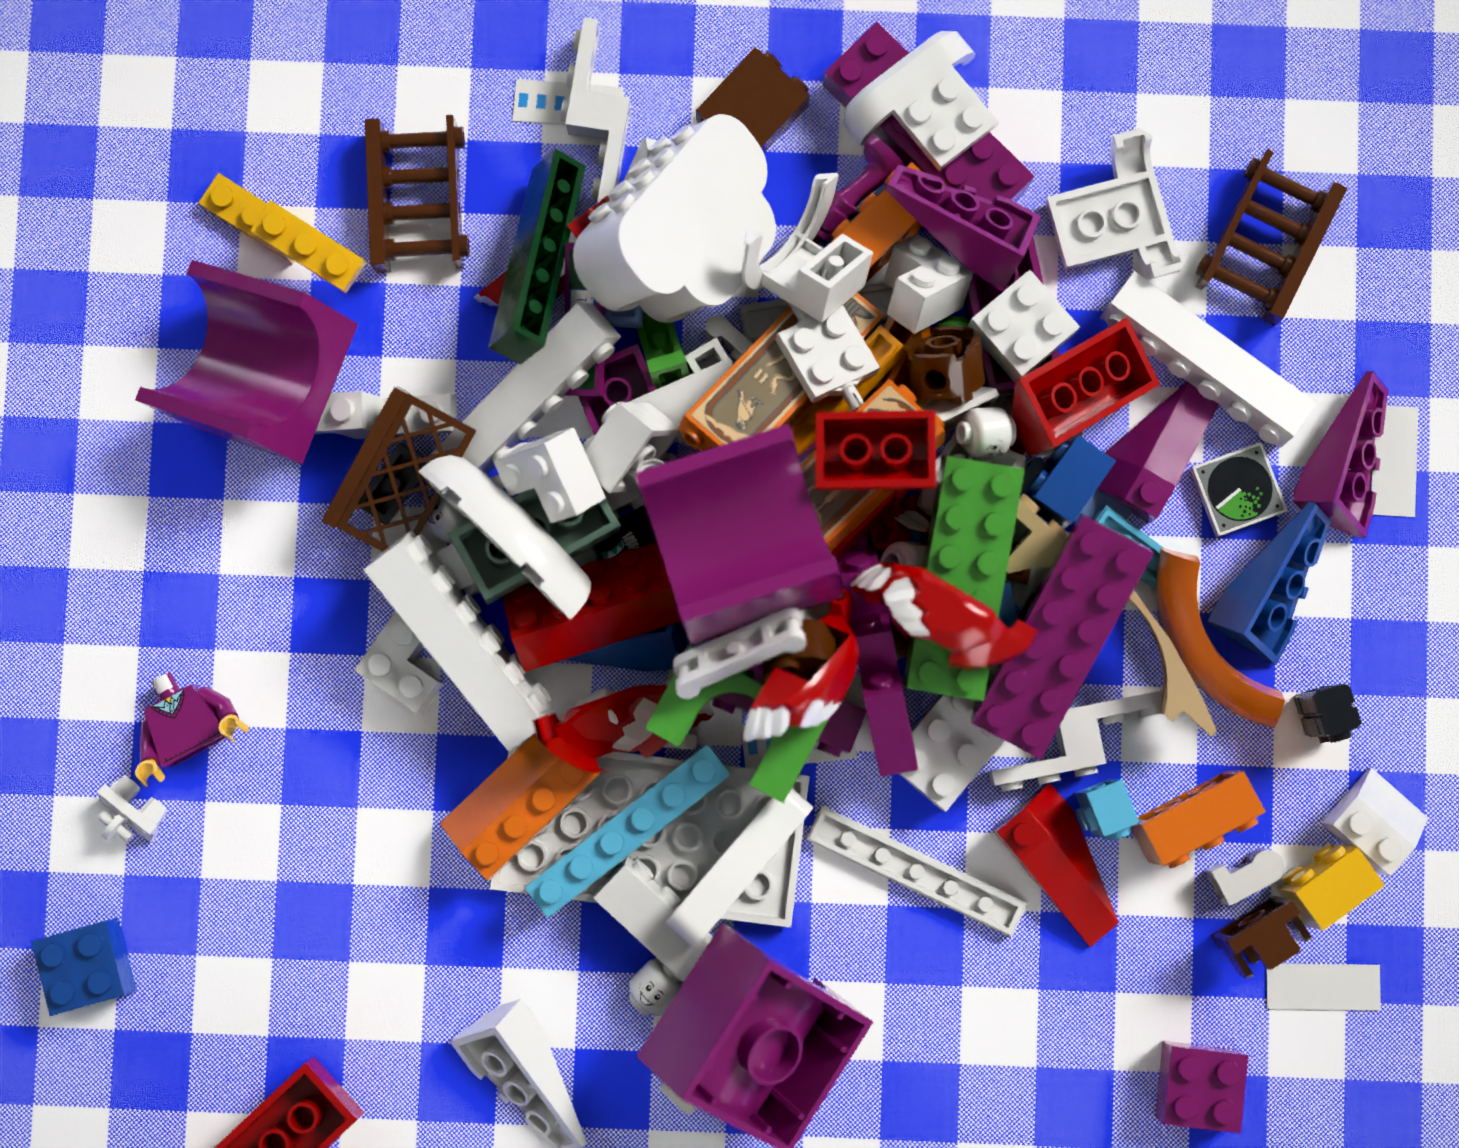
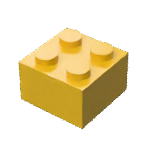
(1330, 885)

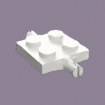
(828, 356)

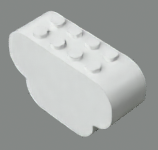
(679, 224)

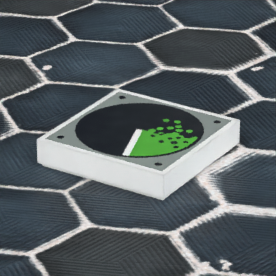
(1238, 489)

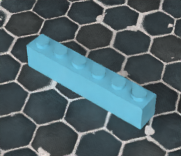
(627, 831)

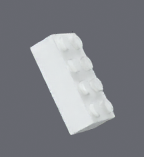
(949, 749)

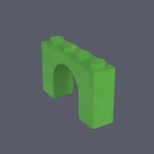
(784, 755)

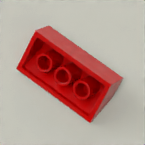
(1081, 387)

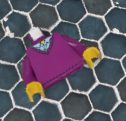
(182, 725)

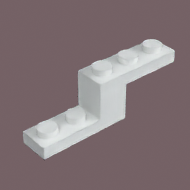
(595, 113)
(356, 412)
(1077, 741)

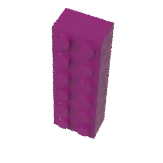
(983, 166)
(1073, 618)

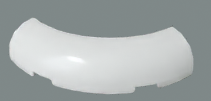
(510, 531)

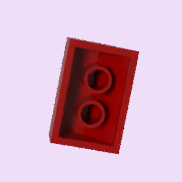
(876, 450)

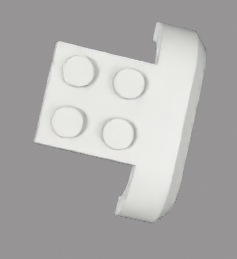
(926, 100)
(1118, 214)

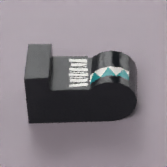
(634, 533)

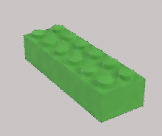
(970, 550)

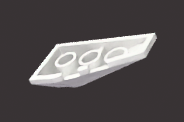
(517, 1058)

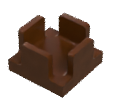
(1263, 935)

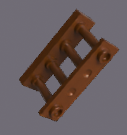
(384, 213)
(1306, 235)

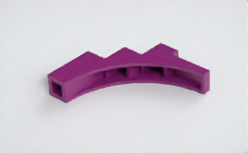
(879, 669)

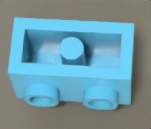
(1106, 809)

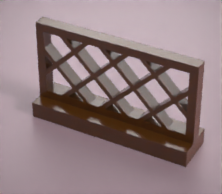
(370, 457)

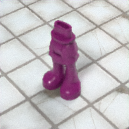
(881, 164)

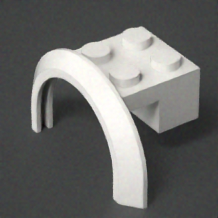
(804, 272)

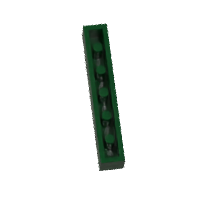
(537, 257)

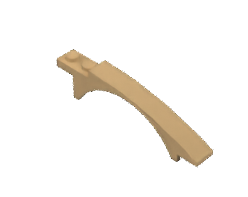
(1040, 550)

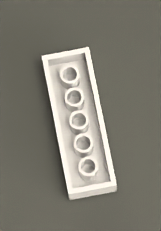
(459, 638)

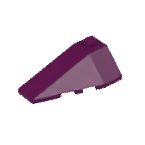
(978, 231)
(1157, 452)
(1343, 462)

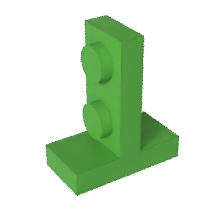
(662, 351)

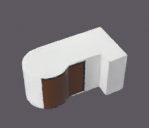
(1255, 873)

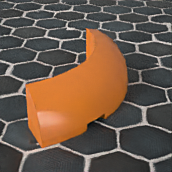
(1209, 670)

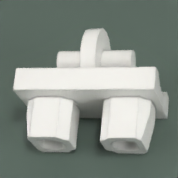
(117, 800)

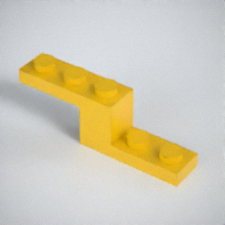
(282, 233)

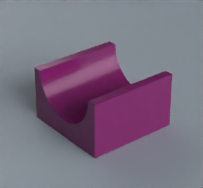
(261, 366)
(739, 534)
(753, 1040)

